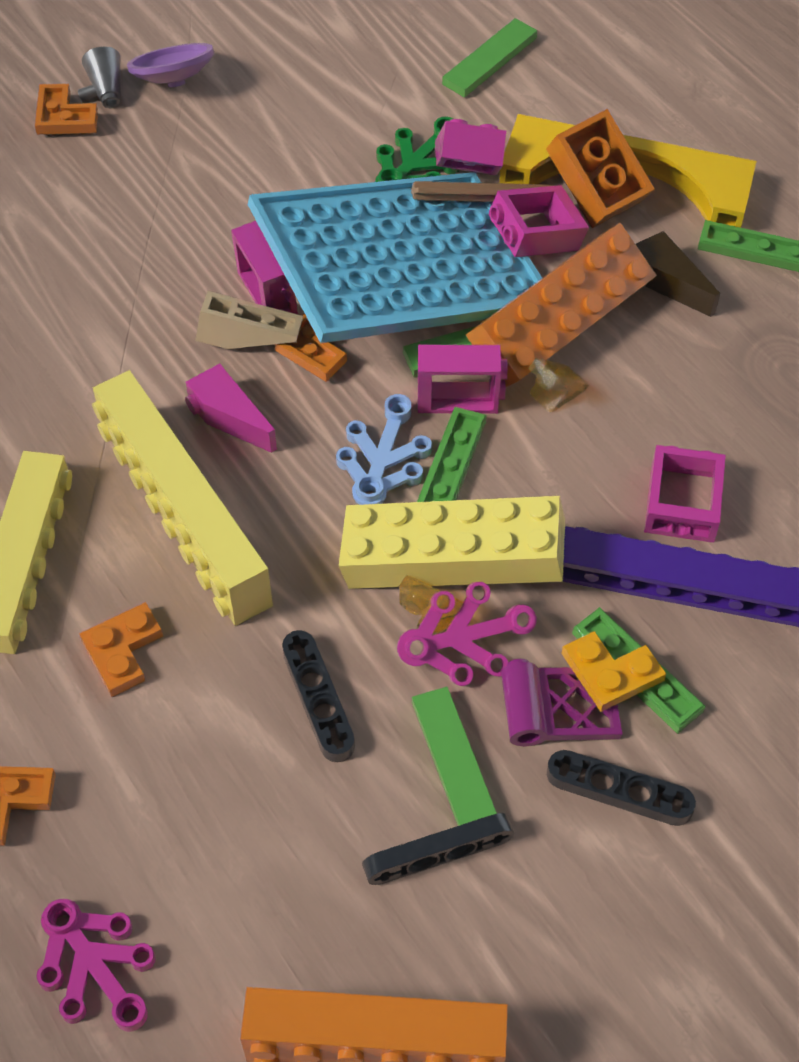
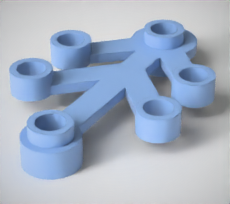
(383, 456)

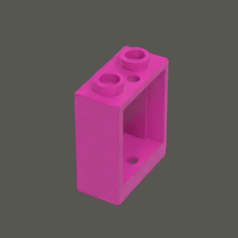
(566, 222)
(261, 270)
(460, 360)
(666, 518)

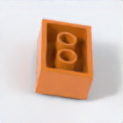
(599, 168)

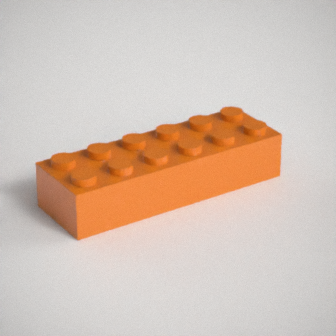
(565, 302)
(369, 1028)

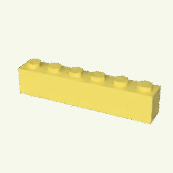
(25, 537)

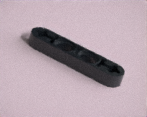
(317, 695)
(618, 793)
(437, 849)

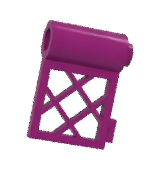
(531, 711)

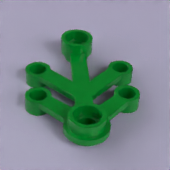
(410, 161)

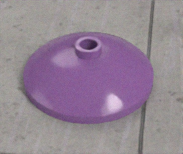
(171, 63)

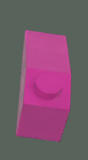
(228, 408)

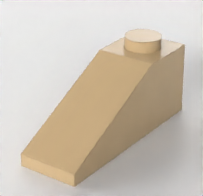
(240, 323)

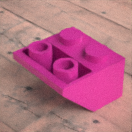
(470, 147)

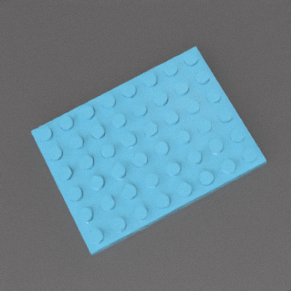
(387, 263)

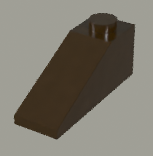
(678, 275)

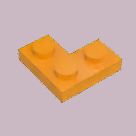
(609, 679)

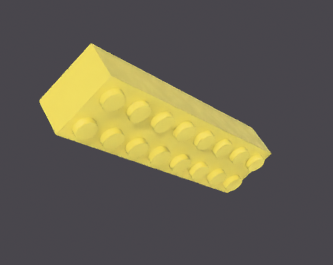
(183, 499)

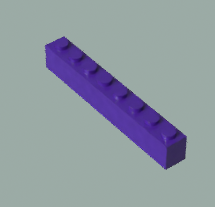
(681, 575)

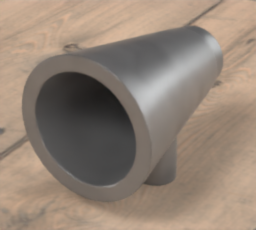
(104, 72)

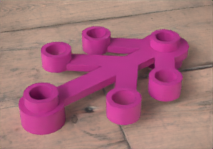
(460, 635)
(90, 958)

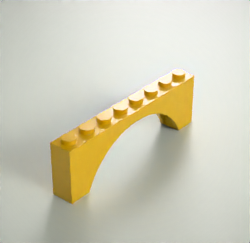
(711, 180)

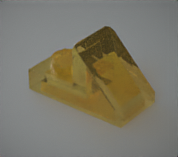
(555, 384)
(416, 599)

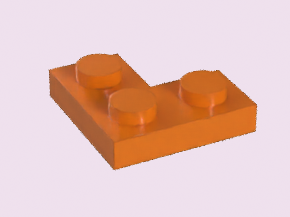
(58, 116)
(308, 352)
(112, 645)
(24, 789)

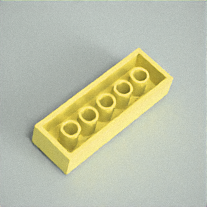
(454, 542)

